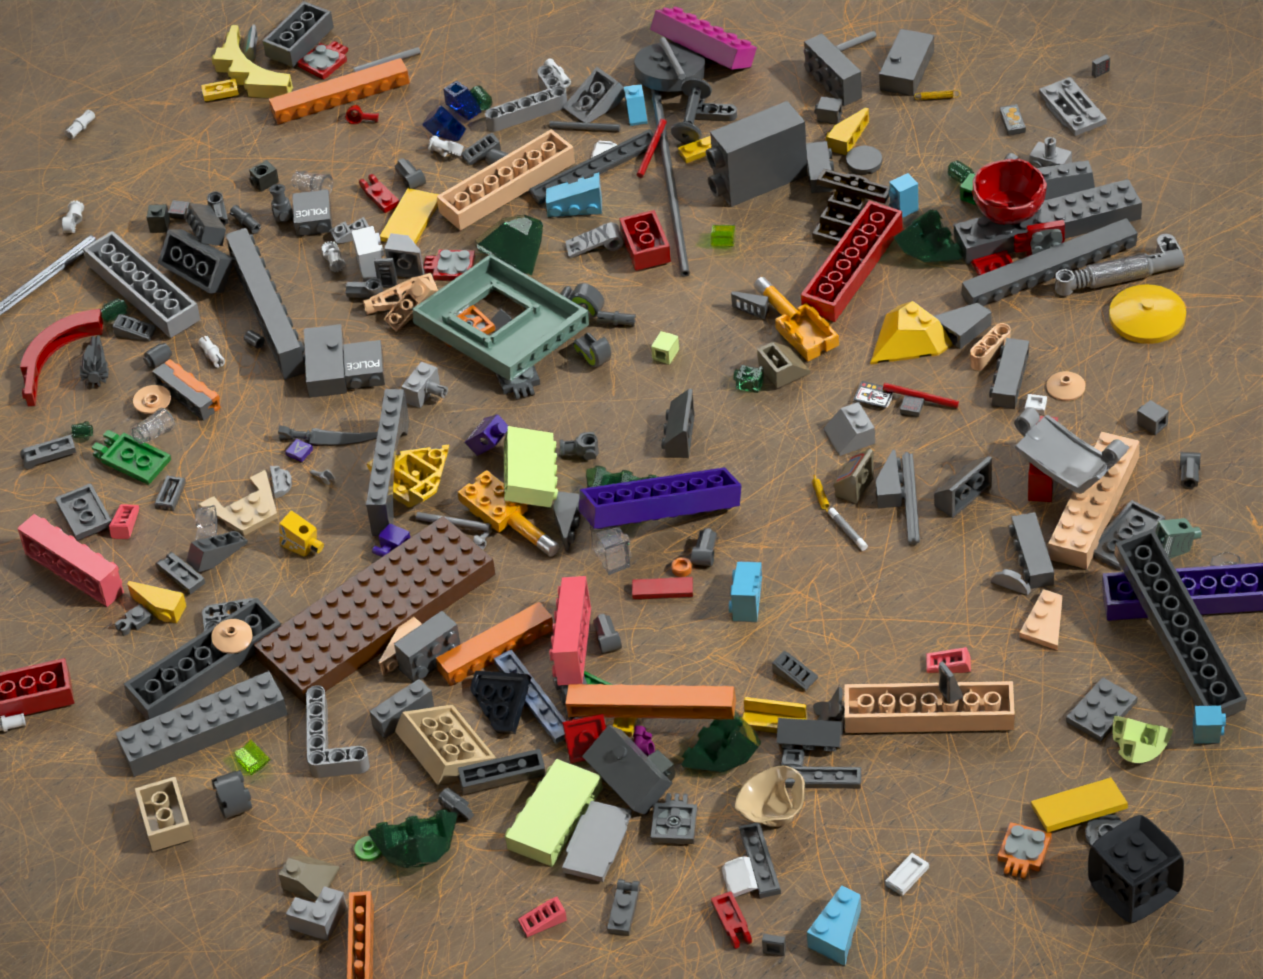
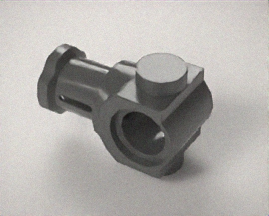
(280, 204)
(584, 446)

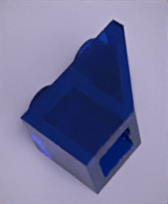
(461, 100)
(443, 124)

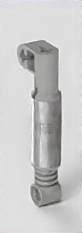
(1167, 257)

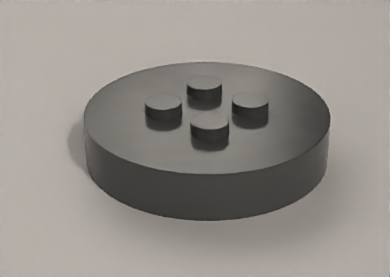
(656, 72)

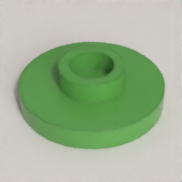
(366, 849)

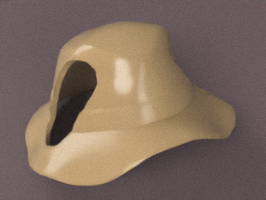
(766, 798)

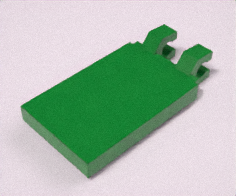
(130, 457)

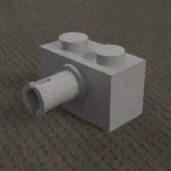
(1048, 154)
(422, 384)

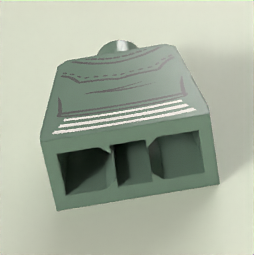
(1177, 536)

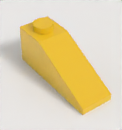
(847, 132)
(160, 602)

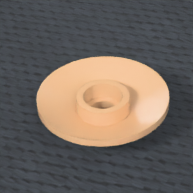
(1065, 386)
(151, 398)
(232, 642)

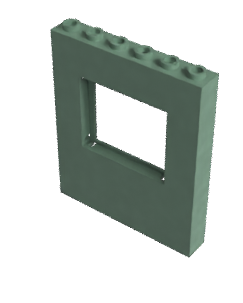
(519, 343)

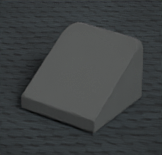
(500, 319)

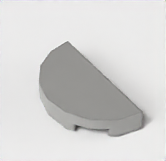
(281, 481)
(1011, 580)

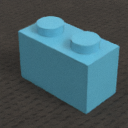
(904, 194)
(1208, 724)

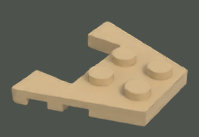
(249, 511)

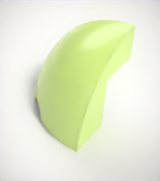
(1139, 740)

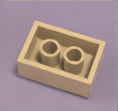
(164, 813)

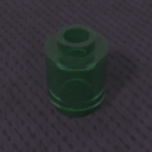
(482, 97)
(959, 171)
(112, 309)

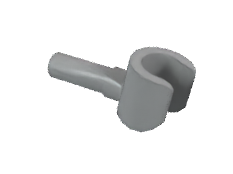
(326, 475)
(480, 540)

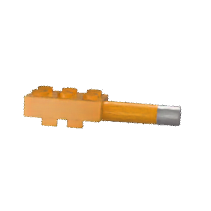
(799, 326)
(487, 501)

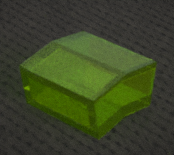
(723, 235)
(251, 757)

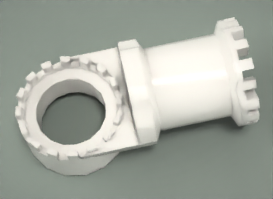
(444, 147)
(73, 216)
(333, 256)

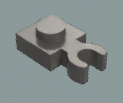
(136, 618)

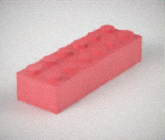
(71, 560)
(570, 630)

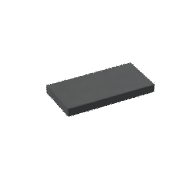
(1128, 523)

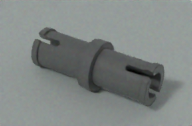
(245, 219)
(616, 318)

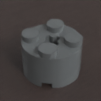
(231, 794)

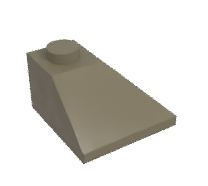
(307, 875)

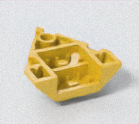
(909, 333)
(417, 474)

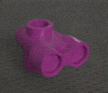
(643, 740)

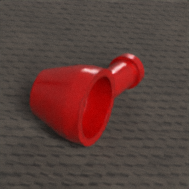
(356, 118)

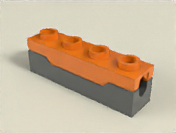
(187, 389)

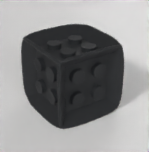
(1135, 868)

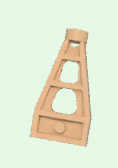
(378, 303)

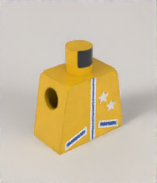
(299, 535)

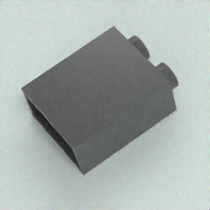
(757, 154)

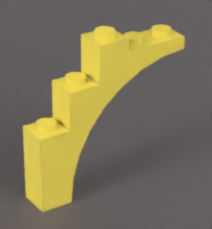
(256, 80)

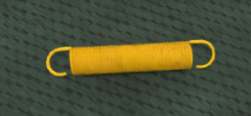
(937, 94)
(820, 493)

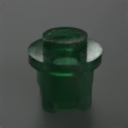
(82, 430)

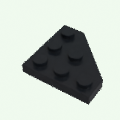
(501, 697)

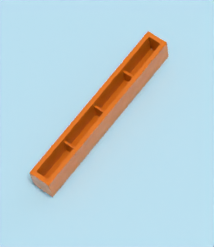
(339, 91)
(651, 701)

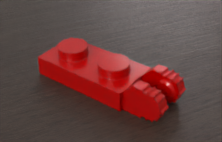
(379, 194)
(731, 918)

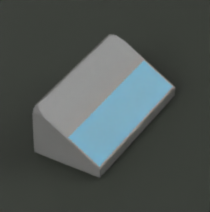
(250, 43)

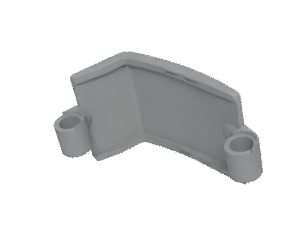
(1062, 453)

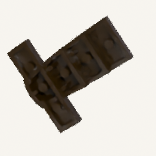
(845, 203)

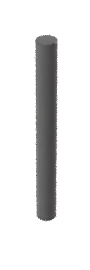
(584, 126)

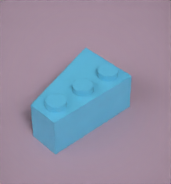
(575, 198)
(746, 591)
(835, 926)

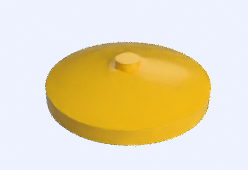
(1147, 314)

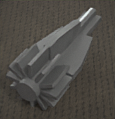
(94, 364)

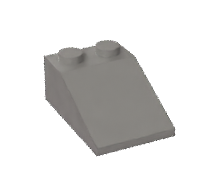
(595, 96)

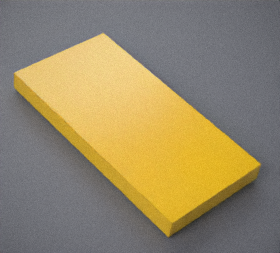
(411, 215)
(1079, 804)

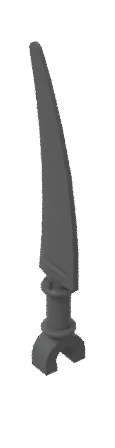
(325, 437)

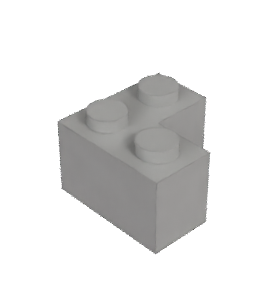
(317, 918)

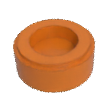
(681, 567)

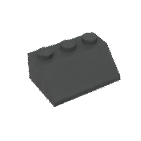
(1067, 178)
(679, 426)
(964, 486)

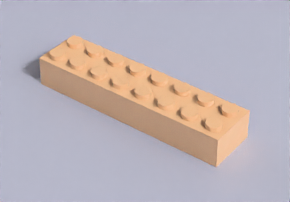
(505, 179)
(1091, 511)
(925, 709)

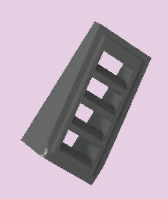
(483, 145)
(386, 275)
(754, 304)
(123, 323)
(785, 662)
(948, 685)

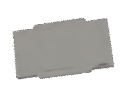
(1072, 106)
(596, 841)

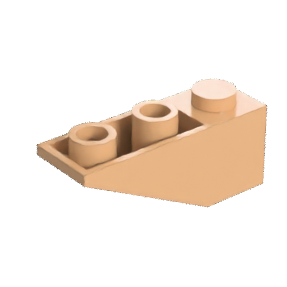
(402, 311)
(389, 660)

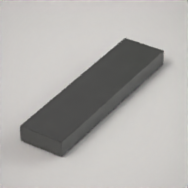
(828, 777)
(761, 862)

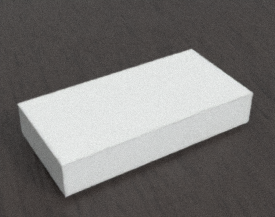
(907, 874)

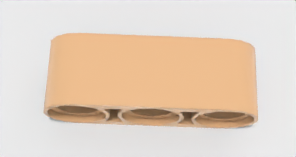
(989, 347)

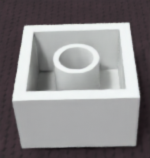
(367, 250)

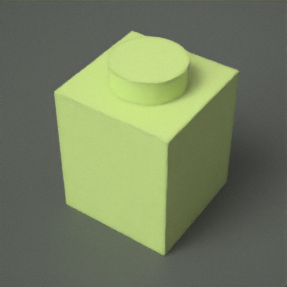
(665, 347)

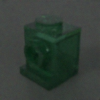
(749, 378)

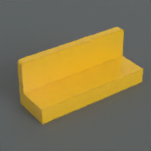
(764, 714)

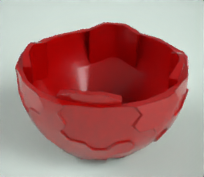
(1009, 191)

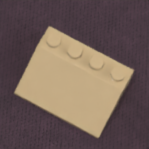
(441, 741)

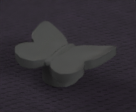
(832, 708)

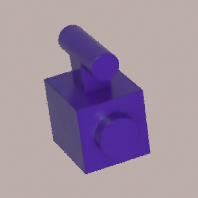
(390, 539)

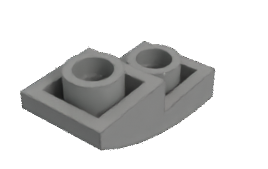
(343, 232)

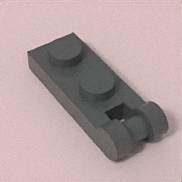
(47, 451)
(180, 573)
(623, 908)

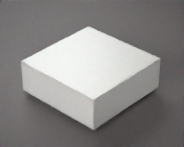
(1036, 402)

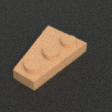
(1044, 620)

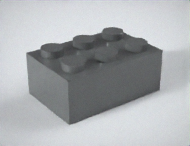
(418, 649)

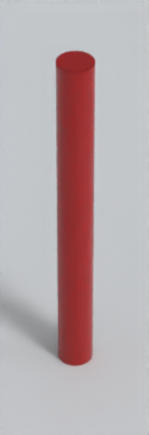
(652, 146)
(926, 396)

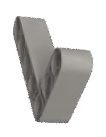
(547, 101)
(325, 761)

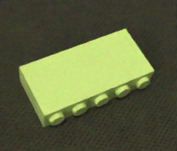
(530, 467)
(553, 812)

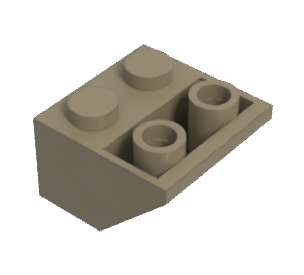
(781, 364)

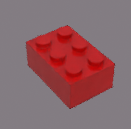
(645, 240)

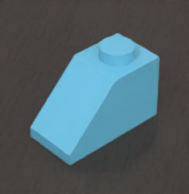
(635, 105)

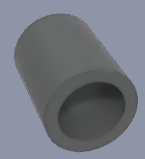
(254, 339)

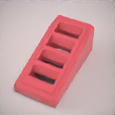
(123, 524)
(948, 655)
(540, 912)

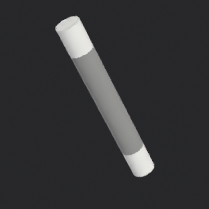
(847, 529)

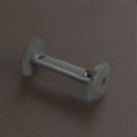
(695, 89)

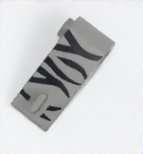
(607, 234)

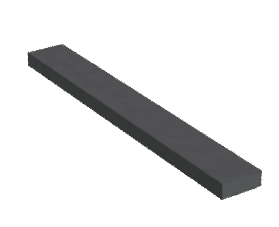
(598, 163)

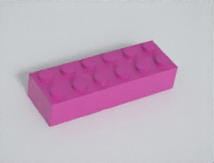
(703, 38)

